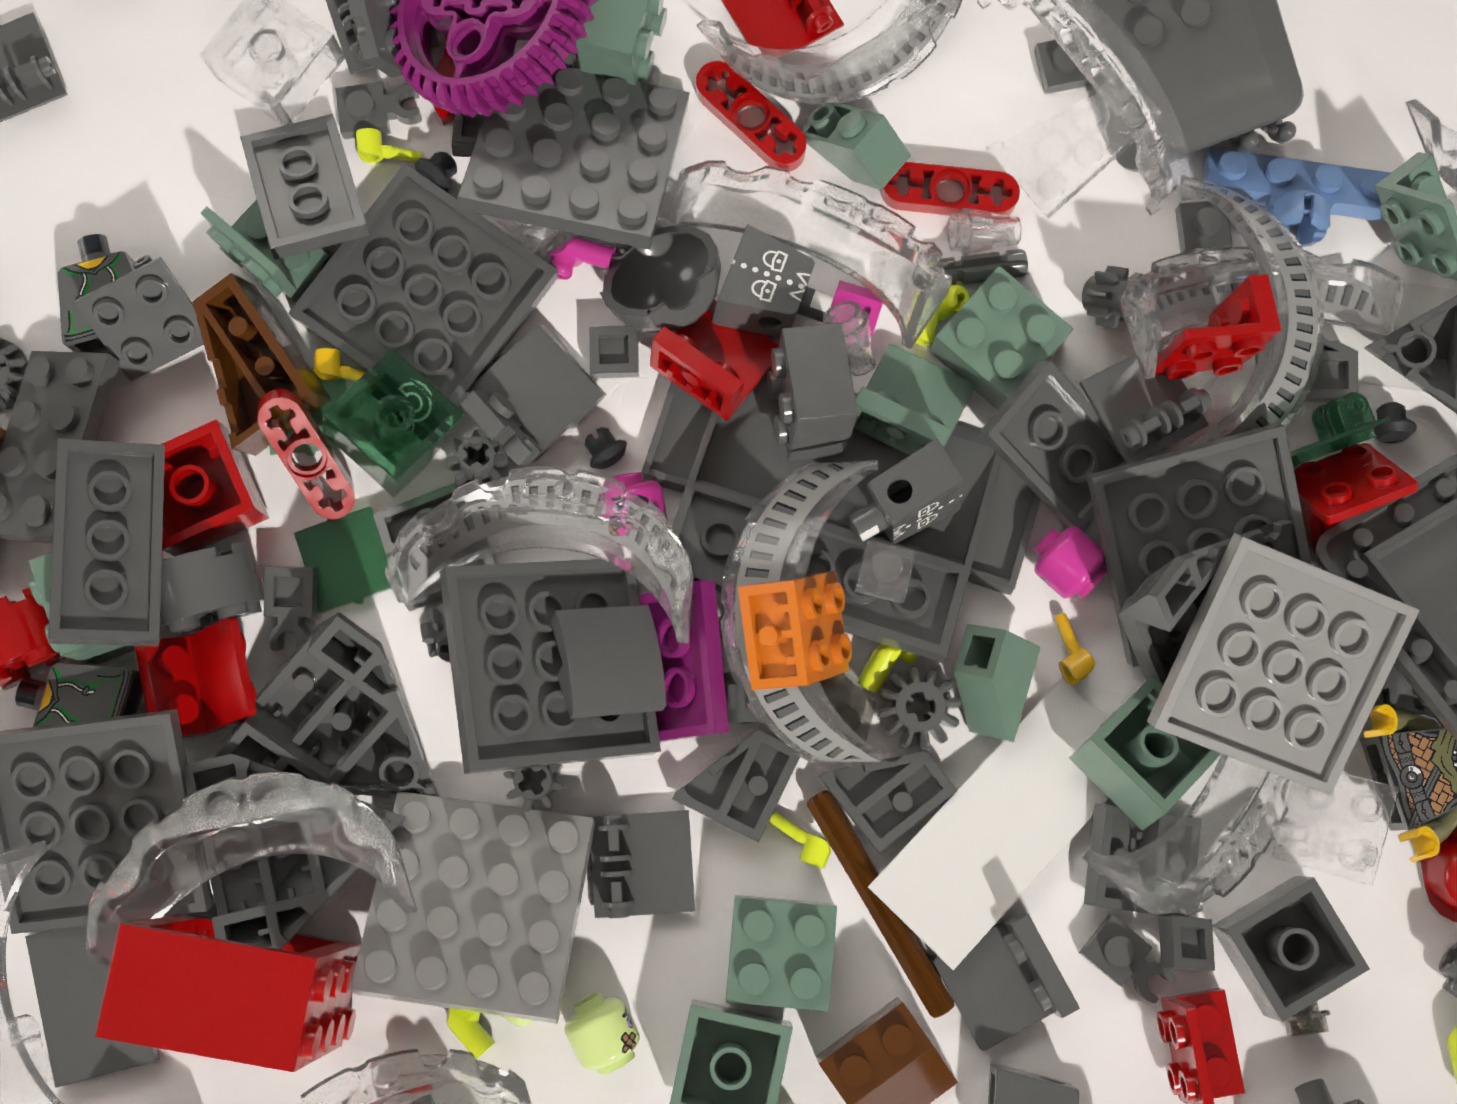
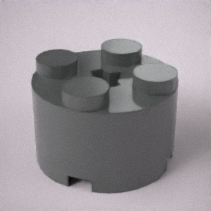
(209, 585)

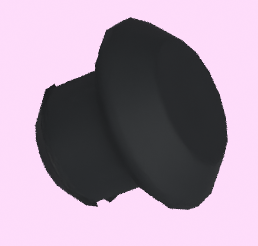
(437, 169)
(1398, 428)
(605, 449)

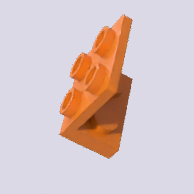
(794, 631)

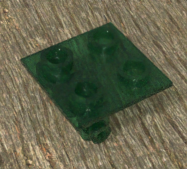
(1339, 426)

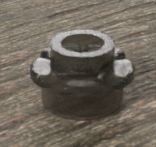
(1307, 1021)

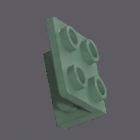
(1420, 216)
(249, 247)
(911, 401)

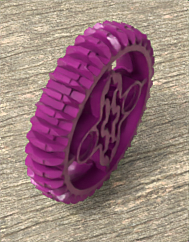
(482, 48)

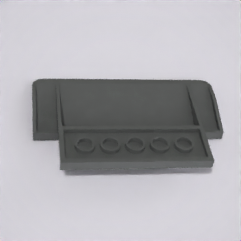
(737, 463)

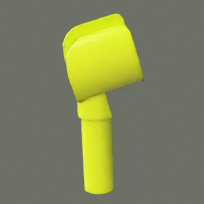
(372, 151)
(815, 849)

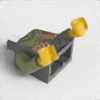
(1422, 761)

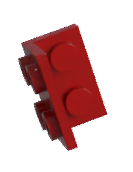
(1233, 334)
(713, 362)
(200, 677)
(1200, 1046)

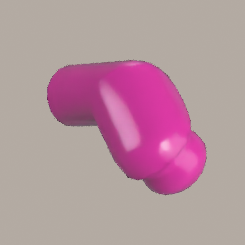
(578, 251)

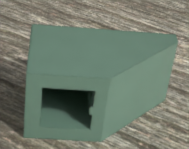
(856, 143)
(994, 679)

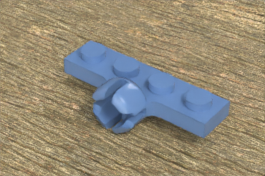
(1297, 190)

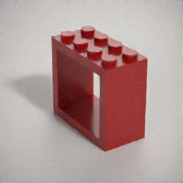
(227, 998)

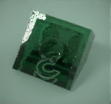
(391, 422)

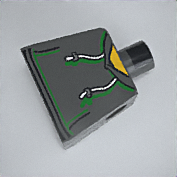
(79, 279)
(81, 693)

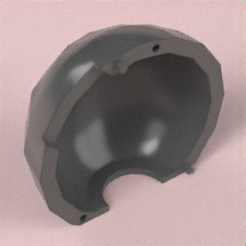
(664, 284)

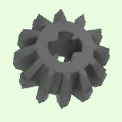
(927, 694)

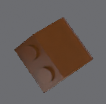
(886, 1061)

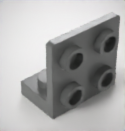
(1007, 982)

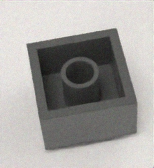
(812, 392)
(1290, 947)

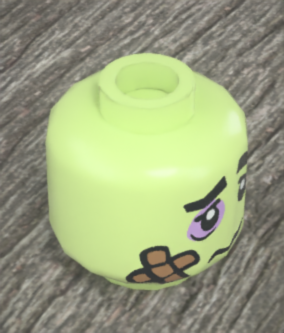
(602, 1033)

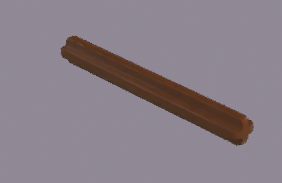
(896, 933)

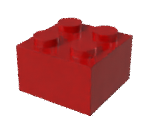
(206, 490)

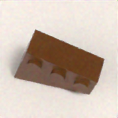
(251, 358)

